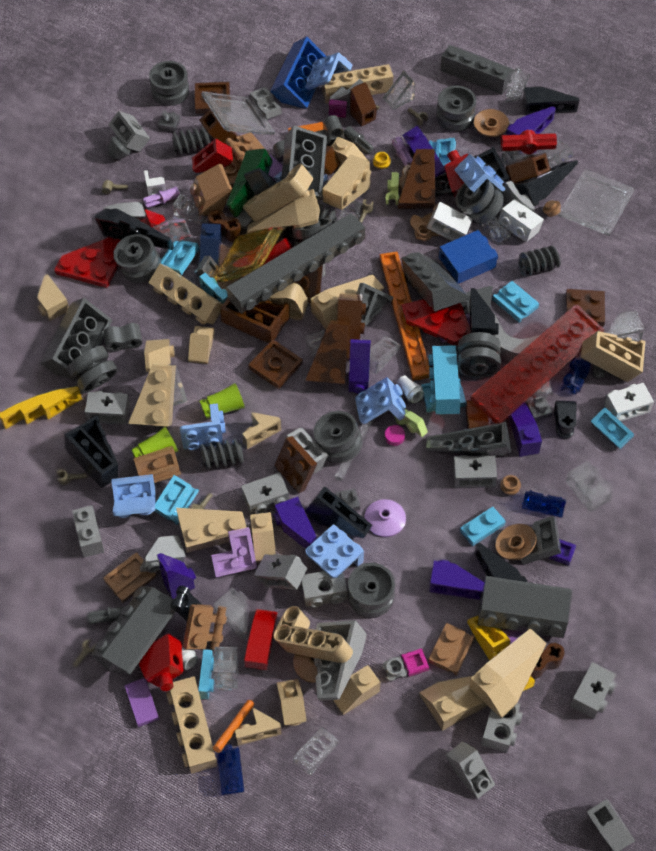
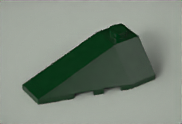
(241, 189)

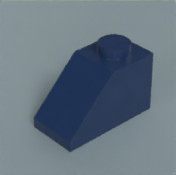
(211, 241)

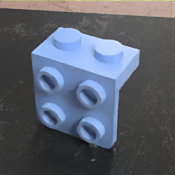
(325, 68)
(475, 173)
(379, 399)
(204, 433)
(134, 495)
(335, 552)

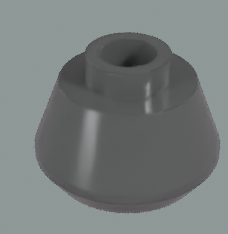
(117, 148)

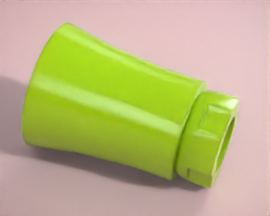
(227, 399)
(156, 442)

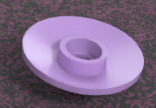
(388, 525)

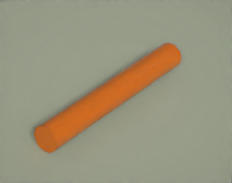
(236, 722)

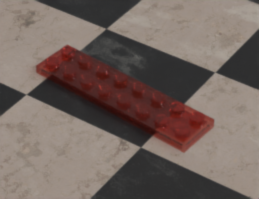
(535, 365)

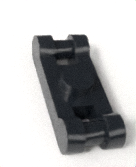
(182, 602)

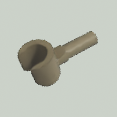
(420, 116)
(108, 186)
(365, 209)
(67, 477)
(202, 505)
(85, 646)

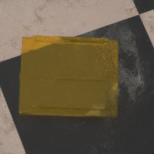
(247, 254)

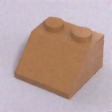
(211, 190)

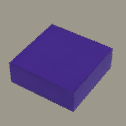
(566, 554)

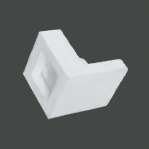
(154, 184)

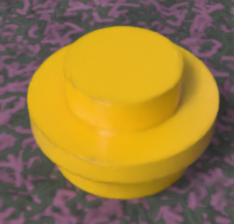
(381, 160)

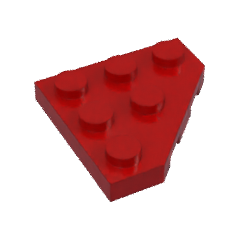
(90, 263)
(446, 323)

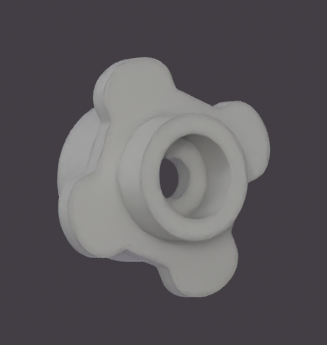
(397, 663)

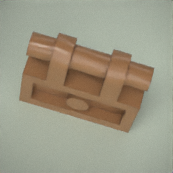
(245, 143)
(199, 624)

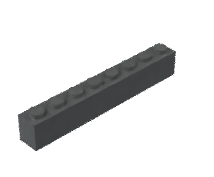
(296, 263)

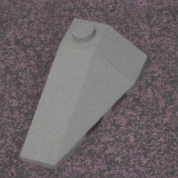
(334, 676)

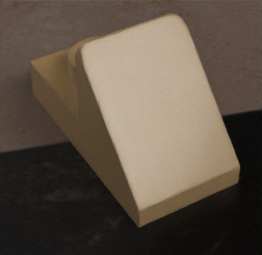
(200, 344)
(263, 428)
(264, 728)

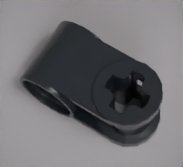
(565, 418)

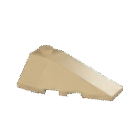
(325, 304)
(507, 674)

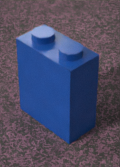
(468, 256)

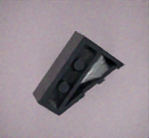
(92, 452)

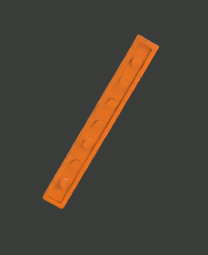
(410, 336)

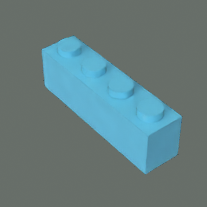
(445, 380)

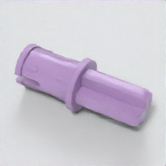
(403, 151)
(161, 197)

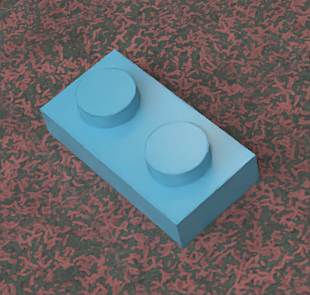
(211, 287)
(612, 428)
(482, 526)
(206, 684)

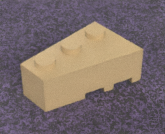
(347, 183)
(615, 355)
(156, 398)
(207, 527)

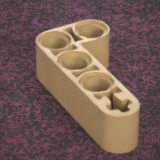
(279, 194)
(295, 297)
(296, 638)

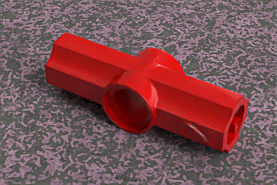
(528, 142)

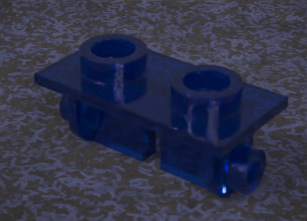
(571, 380)
(544, 504)
(230, 770)

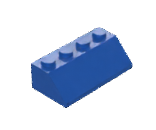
(292, 78)

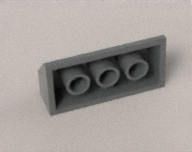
(476, 69)
(307, 149)
(432, 281)
(77, 333)
(524, 606)
(134, 630)

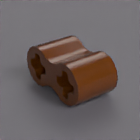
(229, 225)
(474, 415)
(549, 662)

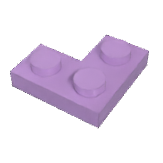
(240, 558)

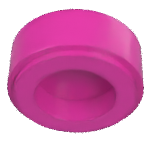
(394, 435)

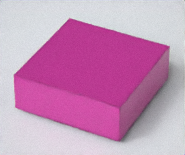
(415, 662)

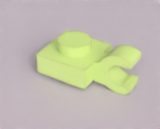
(393, 187)
(413, 422)

